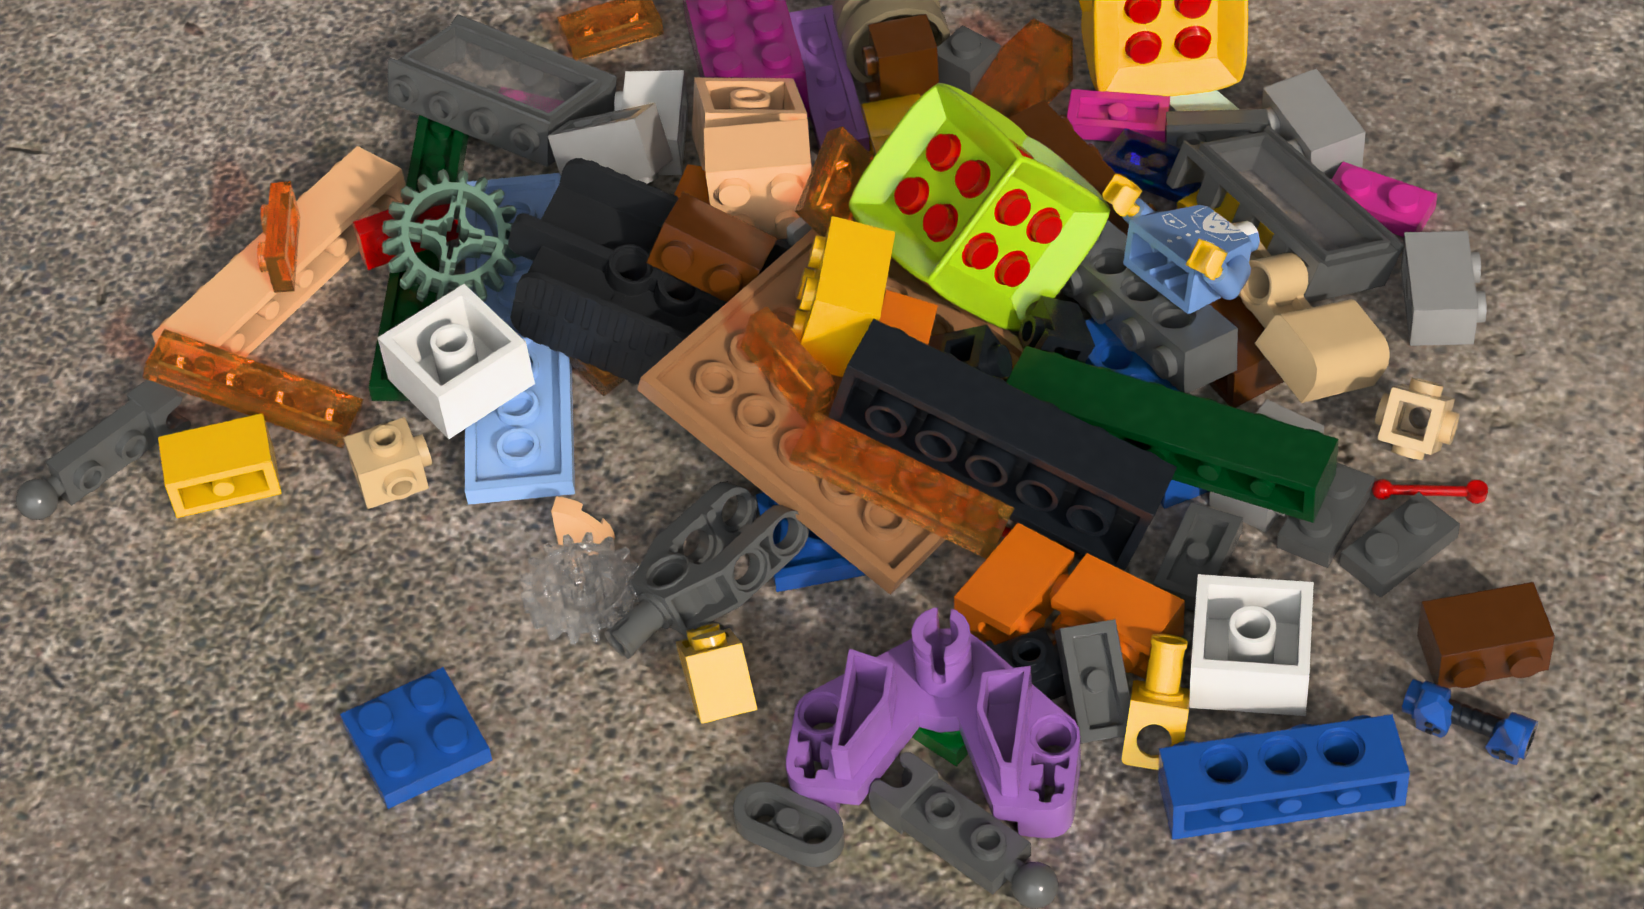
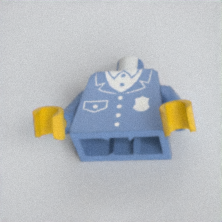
(1185, 251)

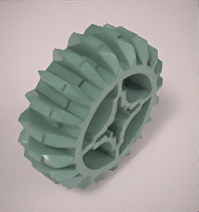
(432, 236)

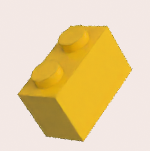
(219, 465)

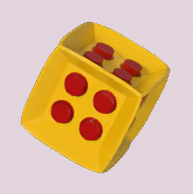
(1165, 45)

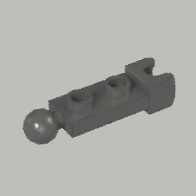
(104, 449)
(962, 833)

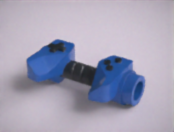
(1436, 711)

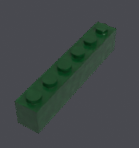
(1207, 441)

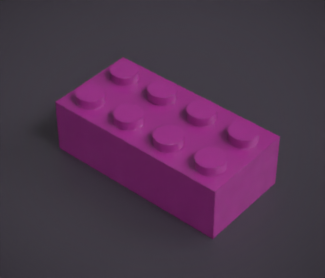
(745, 41)

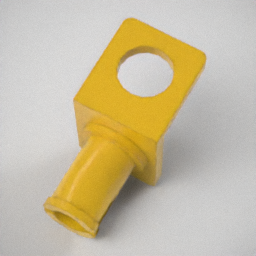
(1158, 699)

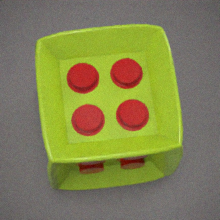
(978, 207)

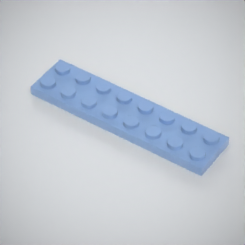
(528, 441)

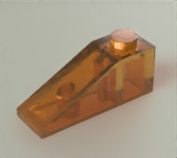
(1028, 70)

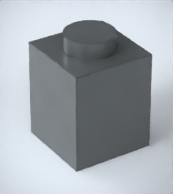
(965, 58)

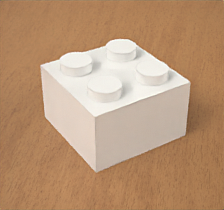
(456, 360)
(1251, 645)

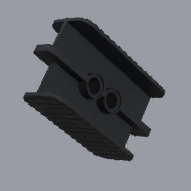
(577, 286)

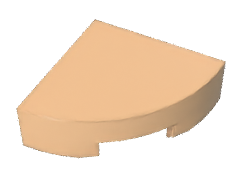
(572, 521)

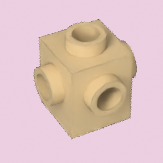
(1398, 426)
(388, 462)

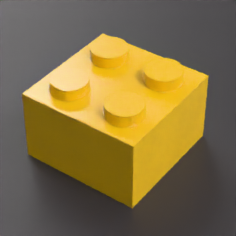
(842, 290)

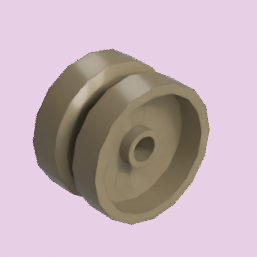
(854, 16)

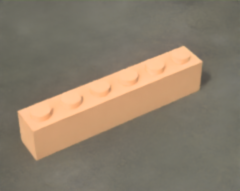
(239, 302)

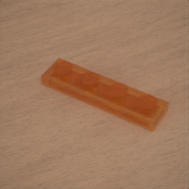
(252, 388)
(901, 485)

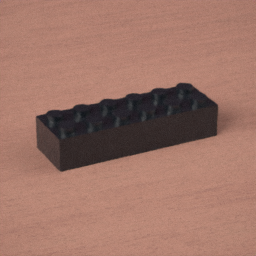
(1024, 451)

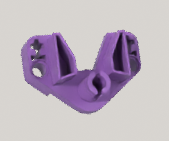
(944, 685)

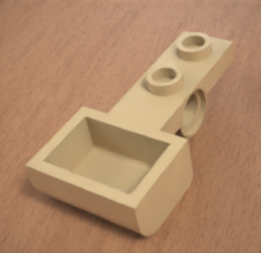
(1310, 347)

